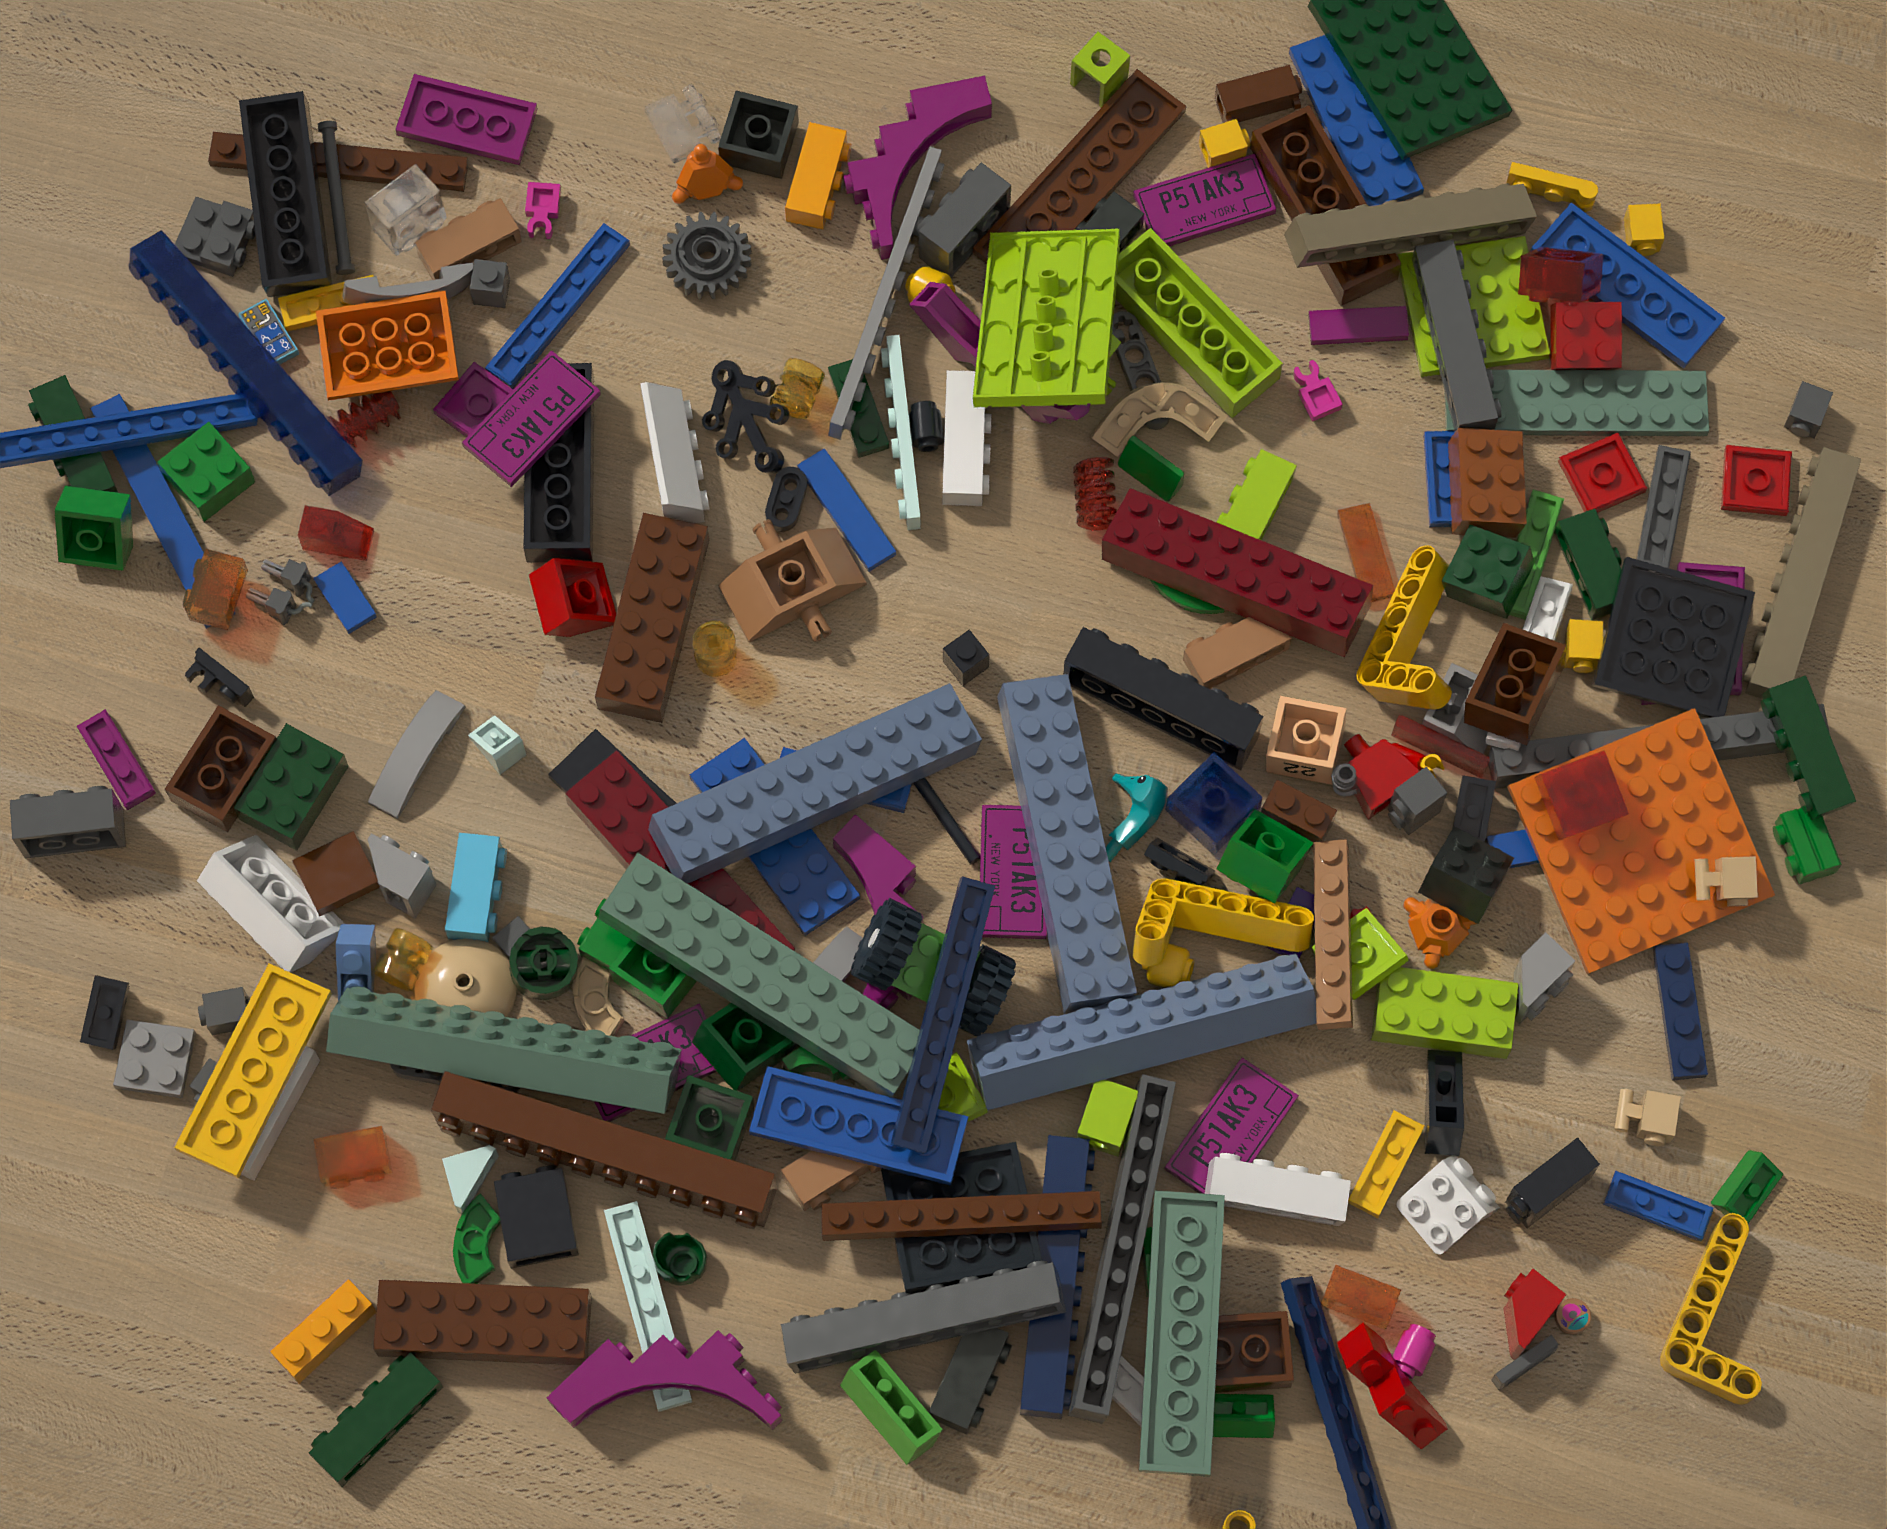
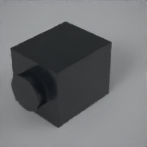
(966, 657)

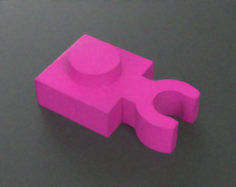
(542, 204)
(1317, 395)

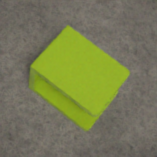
(1109, 76)
(1107, 1116)

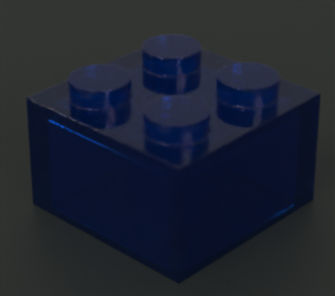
(1213, 803)

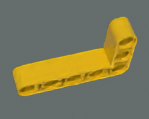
(1386, 664)
(1219, 914)
(1703, 1313)

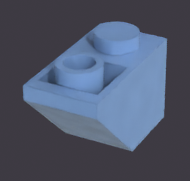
(355, 957)

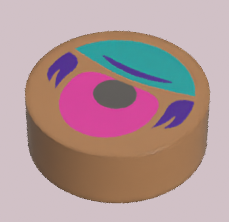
(1573, 1316)

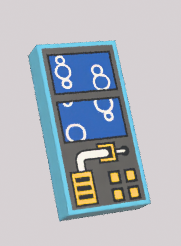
(269, 331)

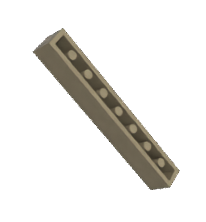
(1406, 224)
(1804, 571)

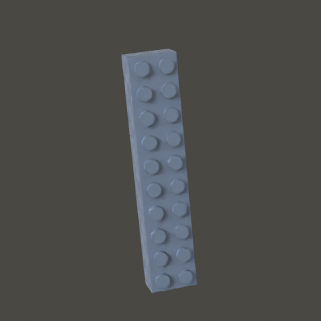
(814, 784)
(1066, 842)
(1142, 1031)

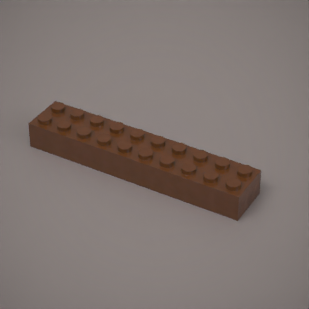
(604, 1150)

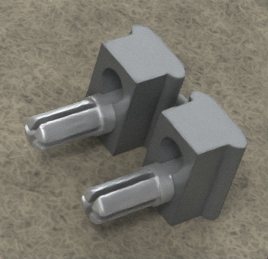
(280, 603)

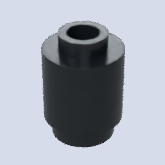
(926, 426)

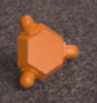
(704, 176)
(1435, 929)

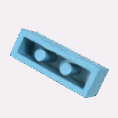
(475, 887)

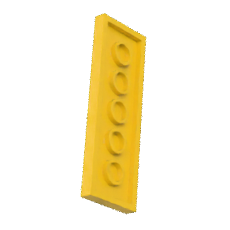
(253, 1070)

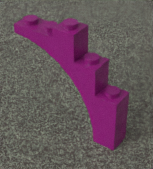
(931, 116)
(959, 332)
(883, 875)
(710, 1369)

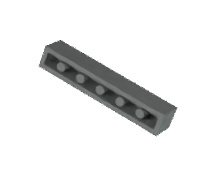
(1455, 336)

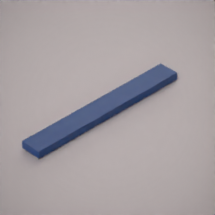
(123, 430)
(156, 500)

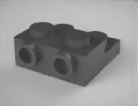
(216, 235)

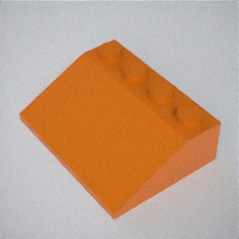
(387, 345)

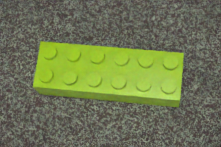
(1194, 324)

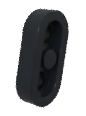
(786, 500)

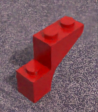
(1391, 1390)

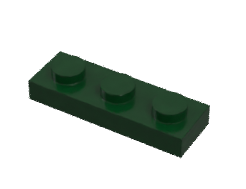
(867, 429)

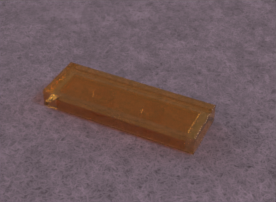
(1366, 549)

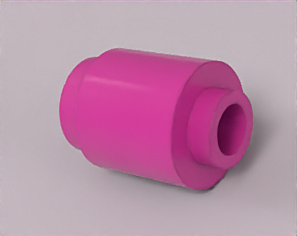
(1414, 1350)

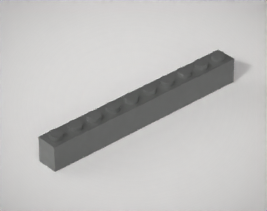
(1729, 737)
(1122, 1250)

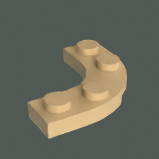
(1154, 402)

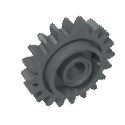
(707, 274)

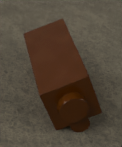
(1258, 94)

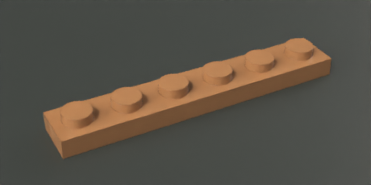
(1332, 935)

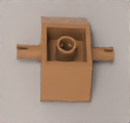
(764, 597)

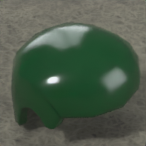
(679, 1258)

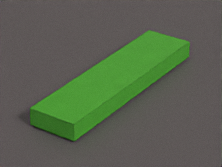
(1541, 519)

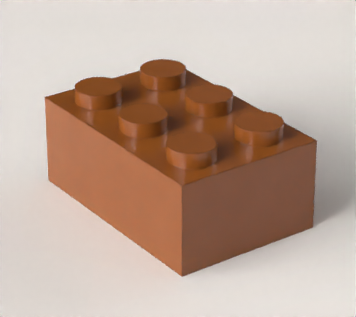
(1487, 481)

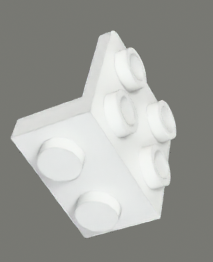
(1447, 1203)

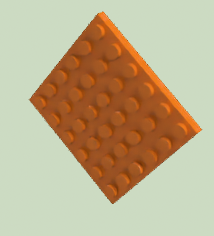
(1636, 875)

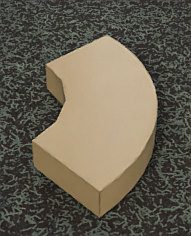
(592, 998)

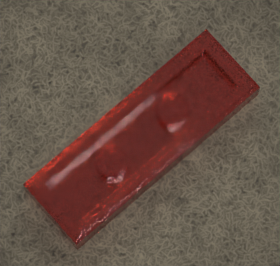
(1441, 745)

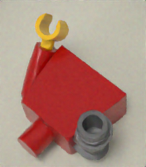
(1378, 771)

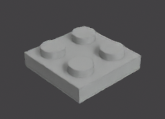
(154, 1059)

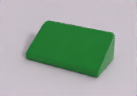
(1151, 469)
(1747, 1186)
(1244, 1415)

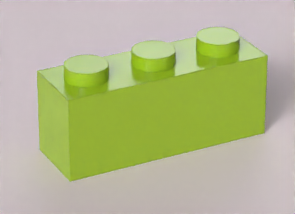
(1260, 495)

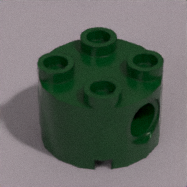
(543, 963)

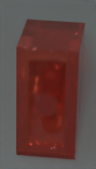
(334, 533)

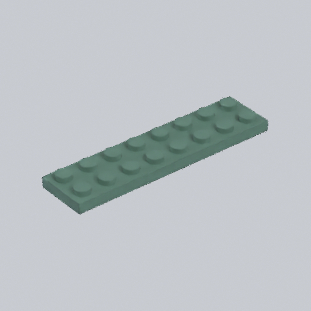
(1600, 402)
(1182, 1334)

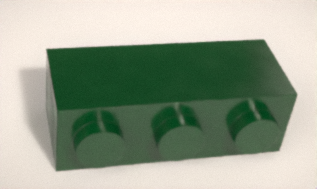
(1591, 560)

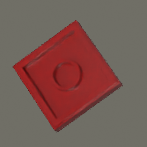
(1602, 474)
(1756, 480)

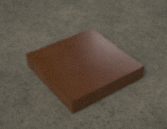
(336, 873)

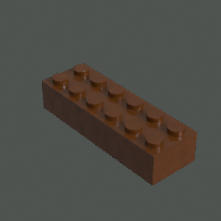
(1313, 180)
(652, 617)
(482, 1322)

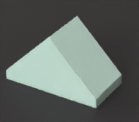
(498, 744)
(467, 1173)

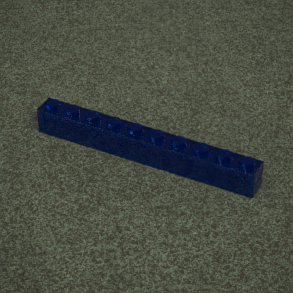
(244, 363)

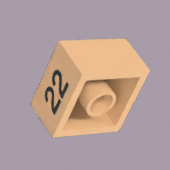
(1305, 739)

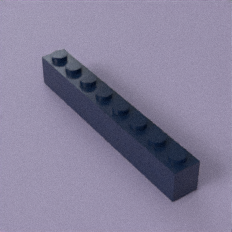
(1049, 1336)

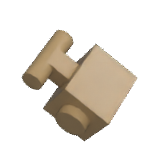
(1733, 878)
(1655, 1116)

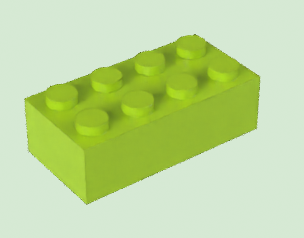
(1445, 1012)

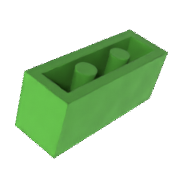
(891, 1407)

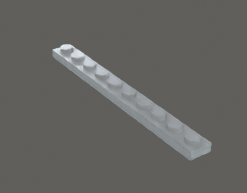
(883, 304)

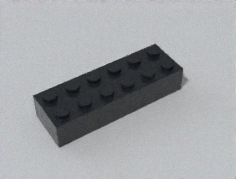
(285, 193)
(561, 492)
(1162, 697)

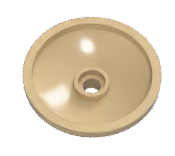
(481, 963)

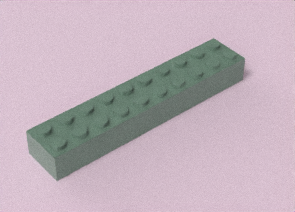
(761, 976)
(504, 1049)

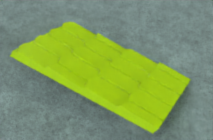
(1047, 318)

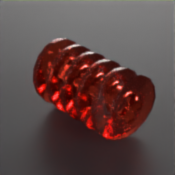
(366, 416)
(1092, 493)

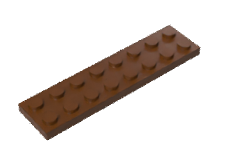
(1093, 161)

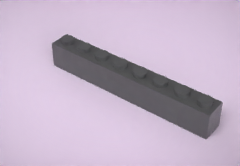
(923, 1317)

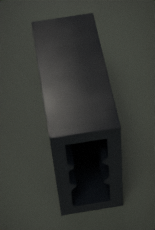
(1551, 1183)
(536, 1216)

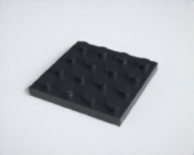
(1673, 638)
(953, 1257)

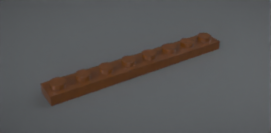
(357, 162)
(961, 1216)

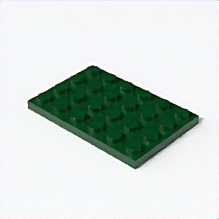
(1412, 69)

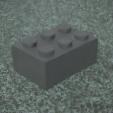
(963, 219)
(67, 822)

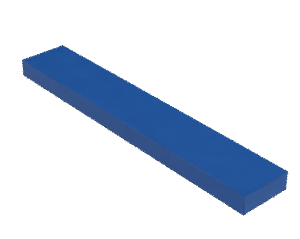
(558, 305)

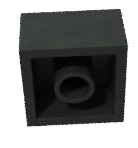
(758, 134)
(1466, 875)

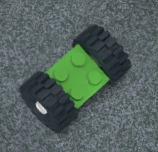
(906, 953)

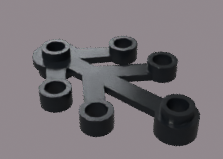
(743, 414)

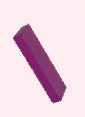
(1358, 325)
(116, 759)

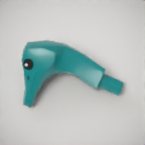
(1148, 802)

